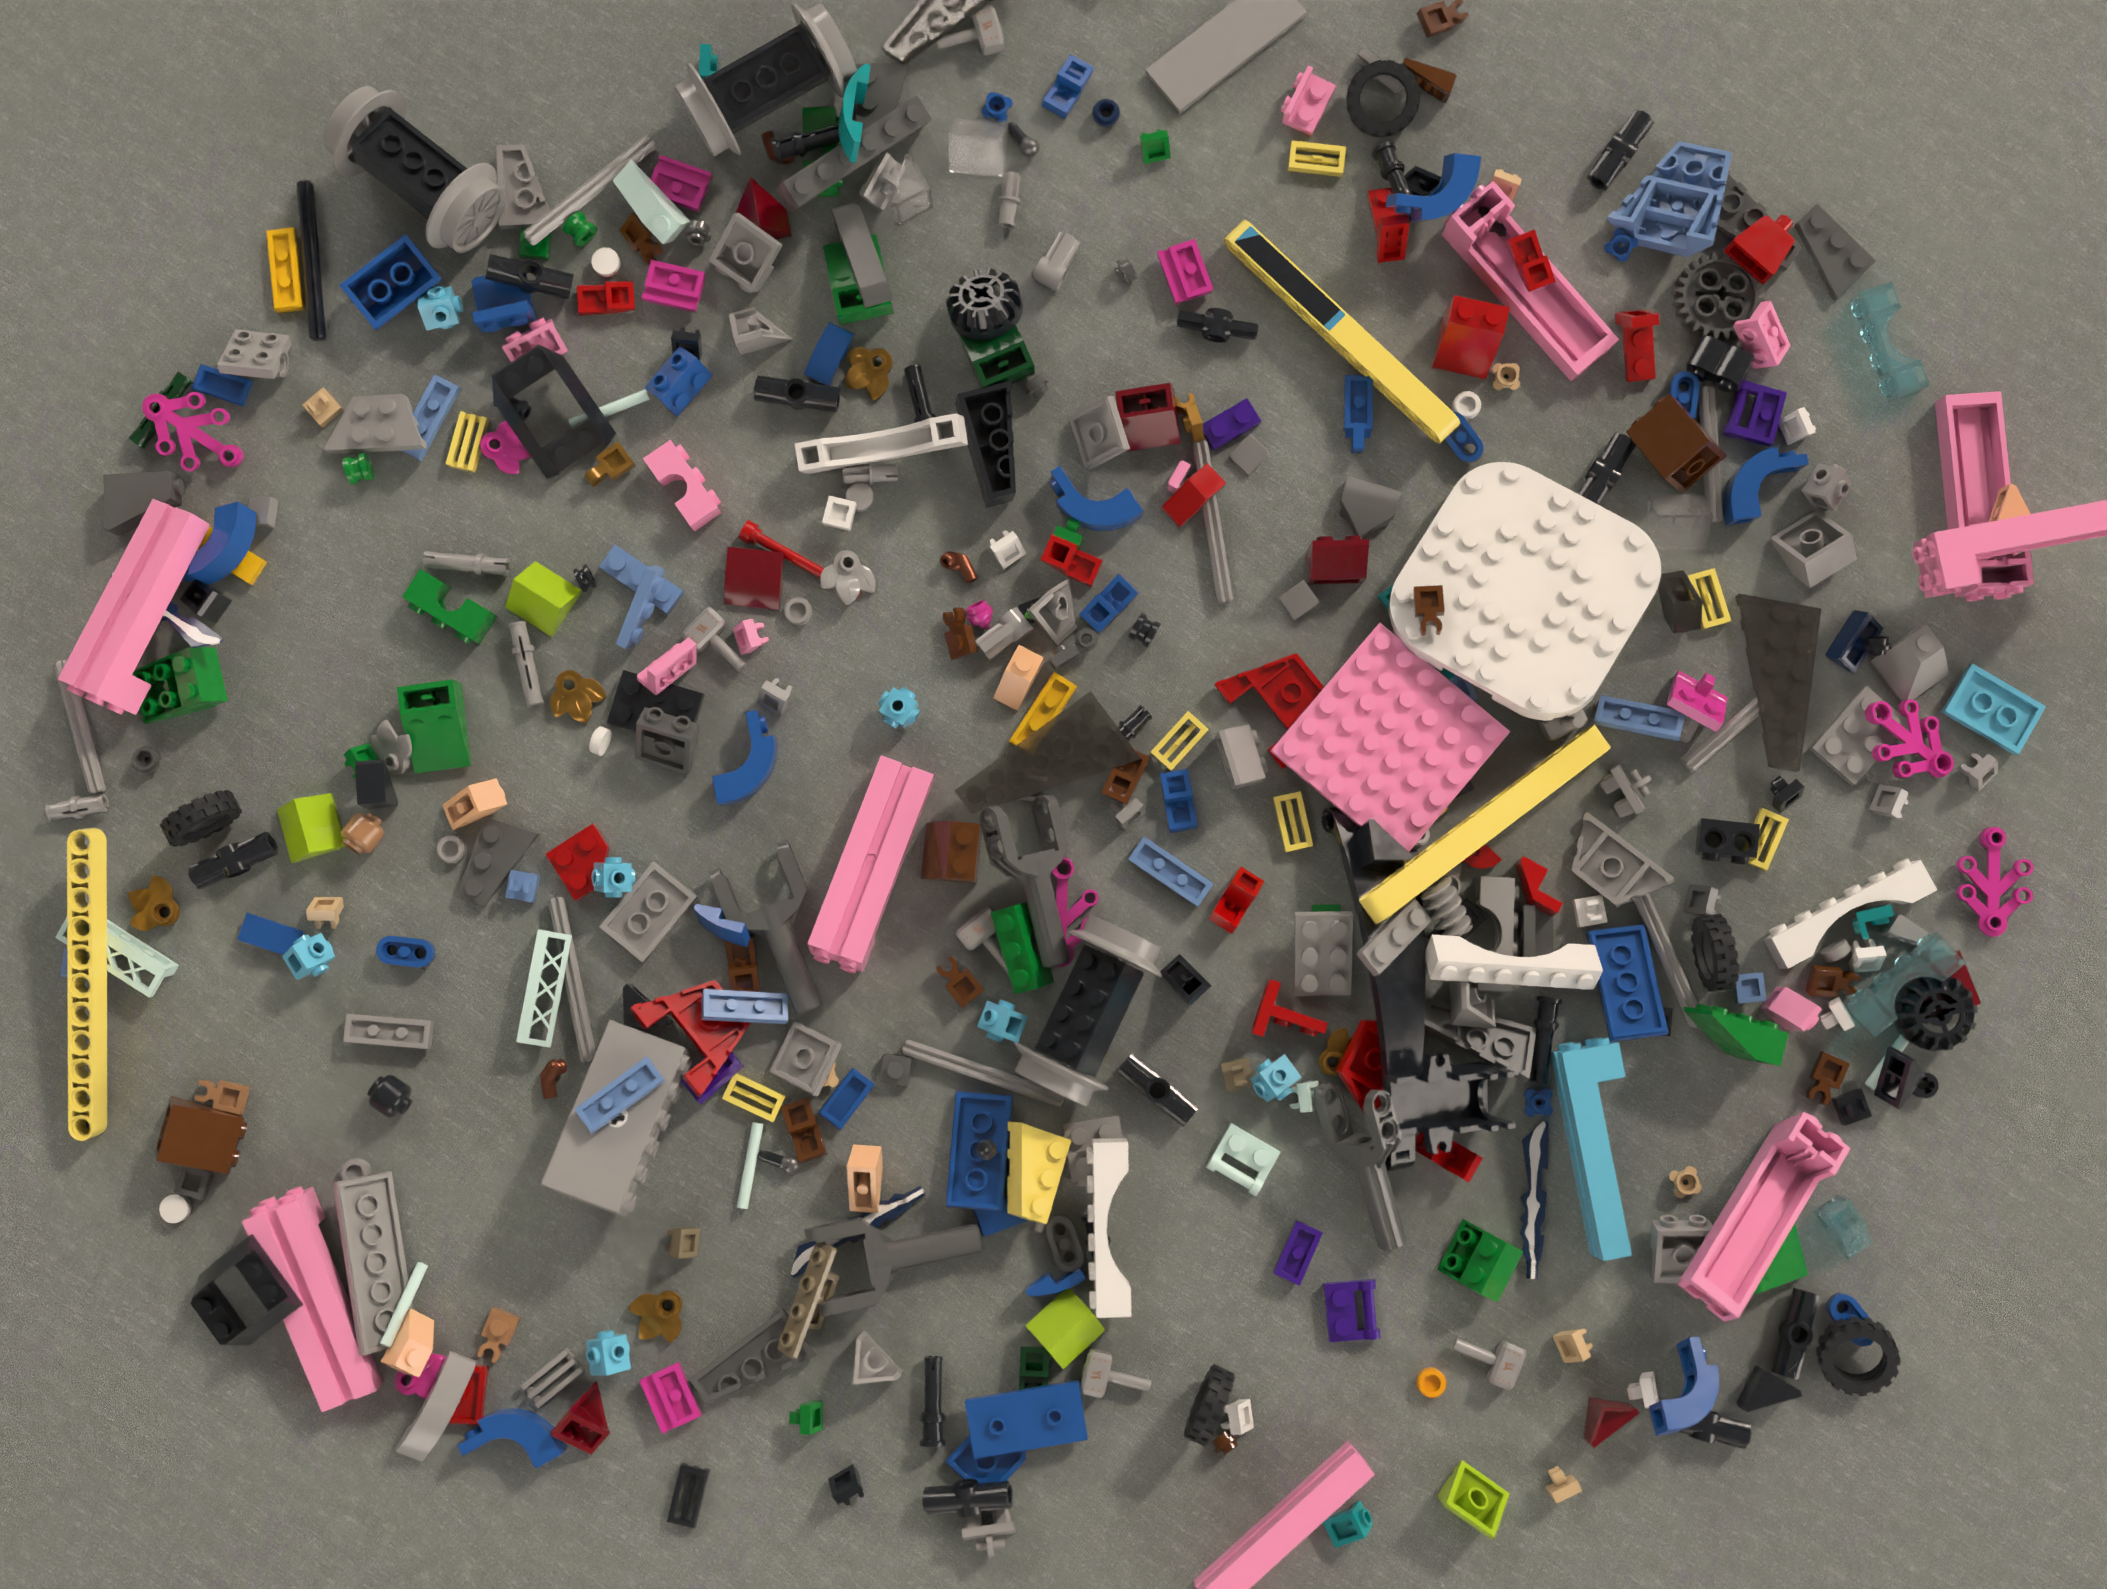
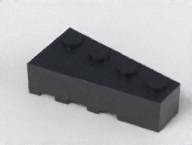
(990, 440)

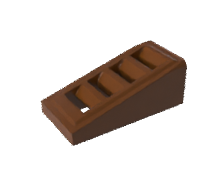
(1432, 79)

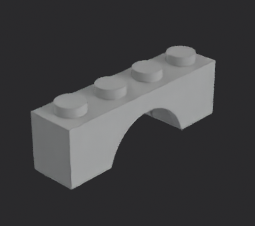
(1497, 898)

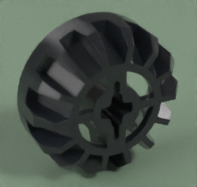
(985, 314)
(1913, 1013)

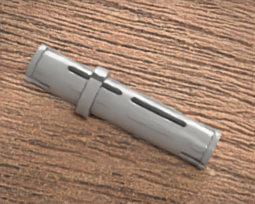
(466, 563)
(519, 631)

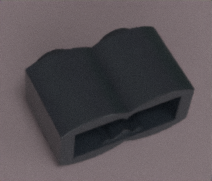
(1720, 363)

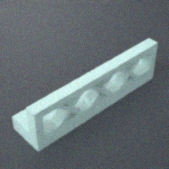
(136, 952)
(533, 986)

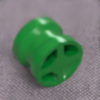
(579, 229)
(358, 468)

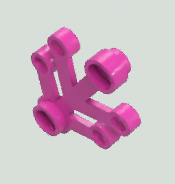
(187, 428)
(1912, 740)
(1993, 886)
(1069, 916)

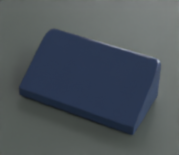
(1847, 645)

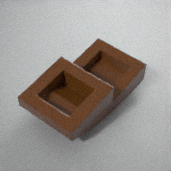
(1125, 779)
(743, 967)
(804, 1130)

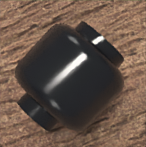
(390, 1096)

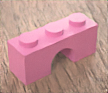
(670, 464)

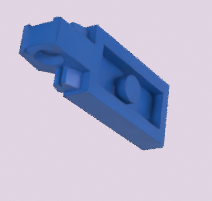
(1358, 410)

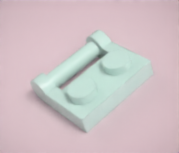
(1248, 1151)

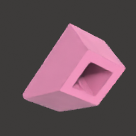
(1791, 1010)

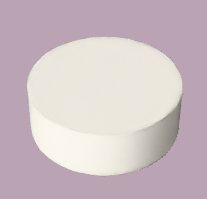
(606, 262)
(1467, 404)
(600, 741)
(175, 1208)

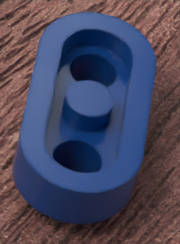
(1689, 398)
(1461, 438)
(406, 952)
(1851, 1308)

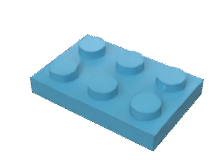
(1993, 709)

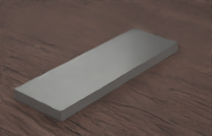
(1221, 48)
(371, 1254)

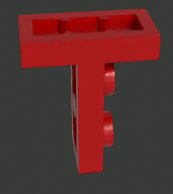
(1389, 227)
(1638, 343)
(1282, 1015)

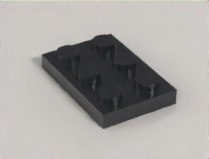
(633, 697)

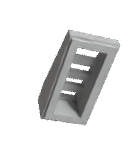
(1903, 930)

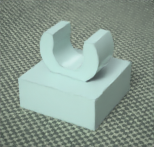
(1305, 1095)

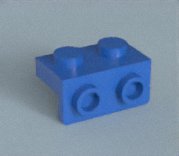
(678, 381)

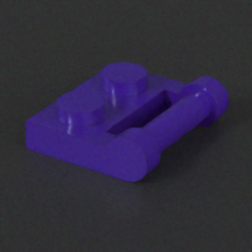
(1763, 416)
(1342, 1311)

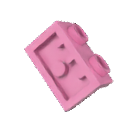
(1307, 103)
(541, 333)
(1763, 336)
(669, 666)

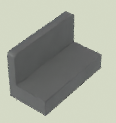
(1534, 932)

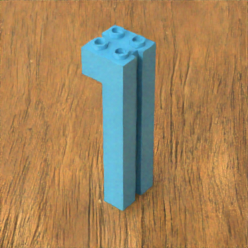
(1576, 1079)

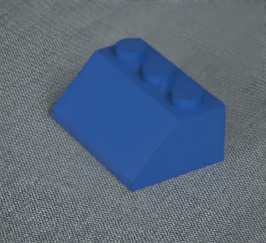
(390, 282)

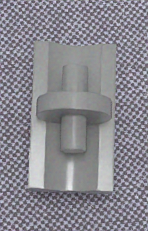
(881, 181)
(1631, 802)
(1001, 1525)

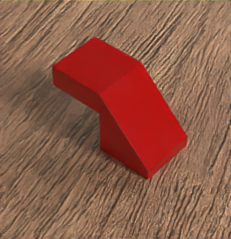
(1193, 494)
(1070, 561)
(1531, 876)
(1236, 900)
(1458, 1161)

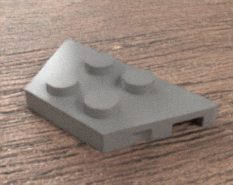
(376, 426)
(1614, 865)

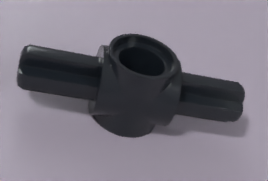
(1217, 325)

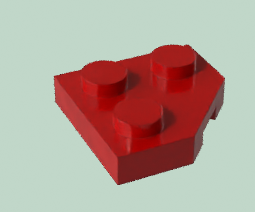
(576, 859)

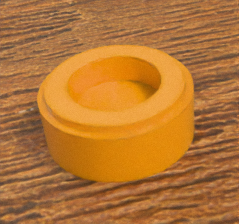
(1431, 1382)

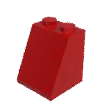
(1470, 336)

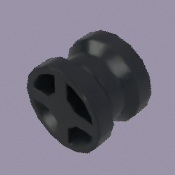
(1144, 630)

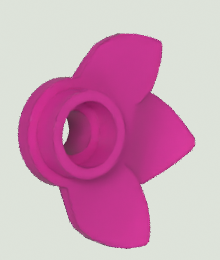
(508, 453)
(423, 1384)

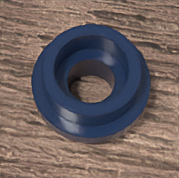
(1106, 105)

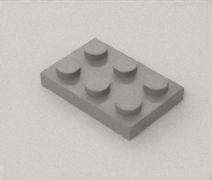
(1851, 738)
(648, 912)
(1323, 953)

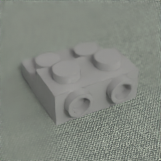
(745, 254)
(1080, 1135)
(1675, 1245)

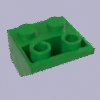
(1480, 1260)

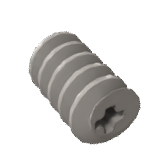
(1447, 907)

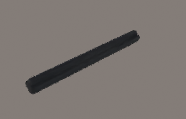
(311, 260)

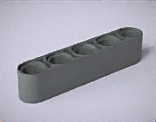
(861, 254)

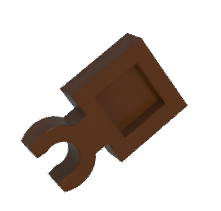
(1439, 18)
(640, 238)
(1429, 605)
(960, 637)
(1828, 980)
(962, 985)
(1828, 1073)

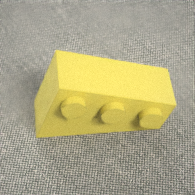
(1034, 1171)

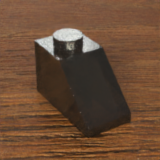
(1680, 602)

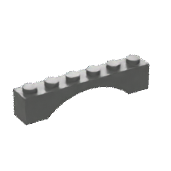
(835, 165)

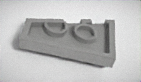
(523, 191)

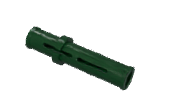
(146, 428)

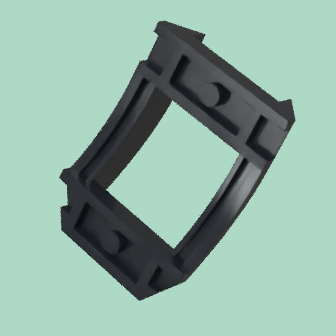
(571, 444)
(262, 1278)

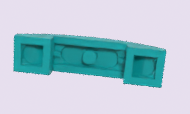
(850, 130)

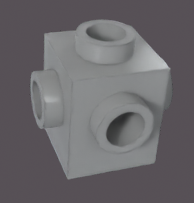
(1827, 486)

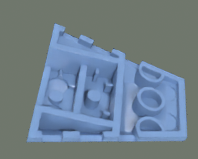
(1679, 202)

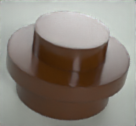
(1225, 1442)

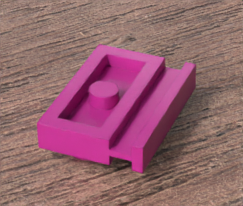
(681, 182)
(1185, 271)
(673, 286)
(670, 1397)

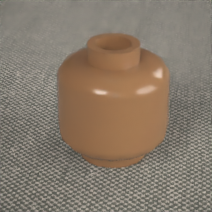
(362, 833)

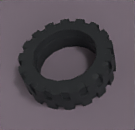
(1372, 70)
(200, 818)
(1715, 952)
(1865, 1382)
(1209, 1405)

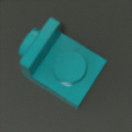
(707, 61)
(1877, 916)
(1348, 1525)

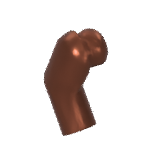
(766, 138)
(959, 562)
(549, 1075)

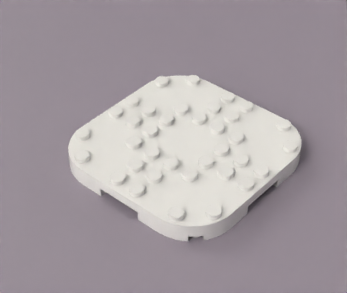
(1531, 589)

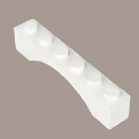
(903, 441)
(1799, 940)
(1459, 960)
(1109, 1167)

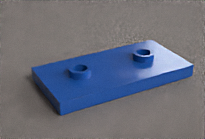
(1628, 984)
(972, 1180)
(1026, 1419)

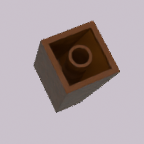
(1675, 443)
(952, 851)
(199, 1136)

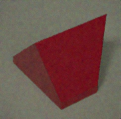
(764, 211)
(1605, 1418)
(584, 1423)

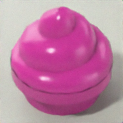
(980, 614)

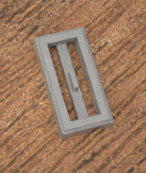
(533, 1393)

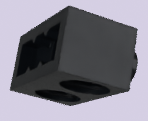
(1727, 832)

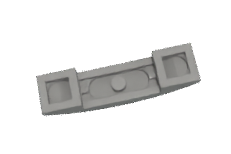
(437, 1408)

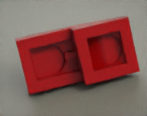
(1529, 260)
(605, 299)

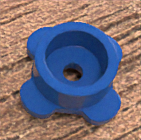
(996, 99)
(1621, 253)
(1530, 1101)

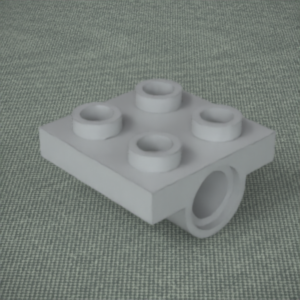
(256, 355)

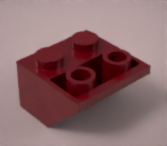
(1149, 416)
(1337, 560)

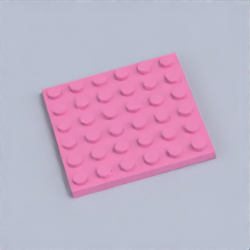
(1390, 739)

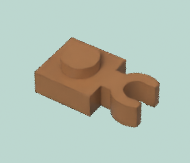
(227, 1096)
(499, 1330)

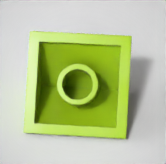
(542, 598)
(310, 826)
(1065, 1327)
(1474, 1498)

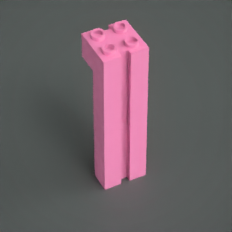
(1551, 314)
(1972, 473)
(1950, 556)
(133, 608)
(870, 865)
(1761, 1213)
(325, 1323)
(1288, 1522)

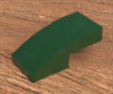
(1033, 1367)

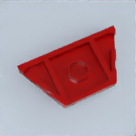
(1361, 1064)

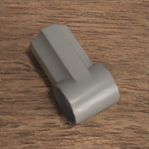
(1053, 268)
(1010, 629)

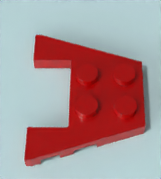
(1283, 685)
(712, 1038)

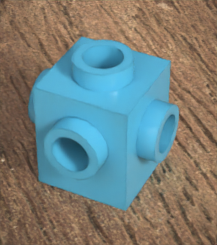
(440, 308)
(906, 715)
(604, 874)
(309, 956)
(1002, 1021)
(1275, 1078)
(608, 1353)

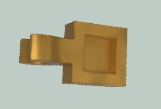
(1192, 420)
(613, 462)

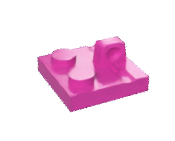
(1698, 699)

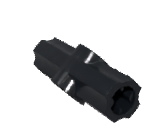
(1620, 149)
(511, 273)
(779, 392)
(1607, 468)
(233, 860)
(1172, 1101)
(1792, 1352)
(1720, 1429)
(968, 1497)

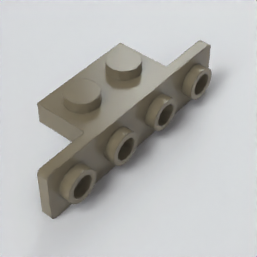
(814, 1288)

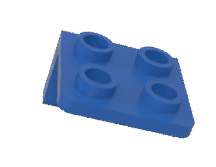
(500, 305)

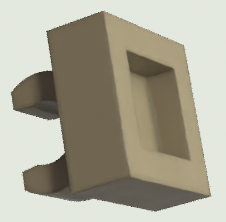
(1237, 1074)
(683, 1242)

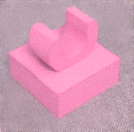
(747, 636)

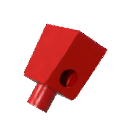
(1762, 247)

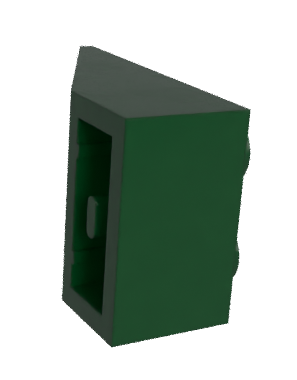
(999, 358)

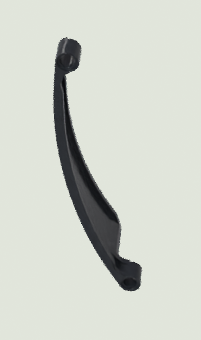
(1399, 988)

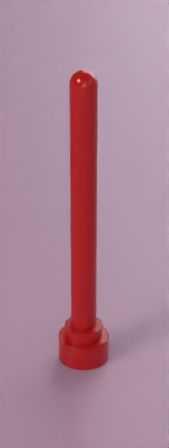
(752, 534)

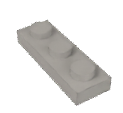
(1394, 937)
(388, 1031)

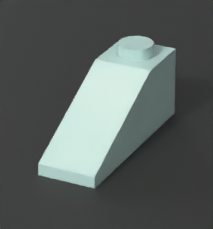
(650, 203)

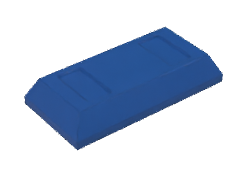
(222, 386)
(846, 1098)

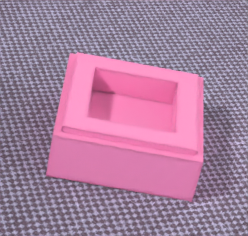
(1178, 476)

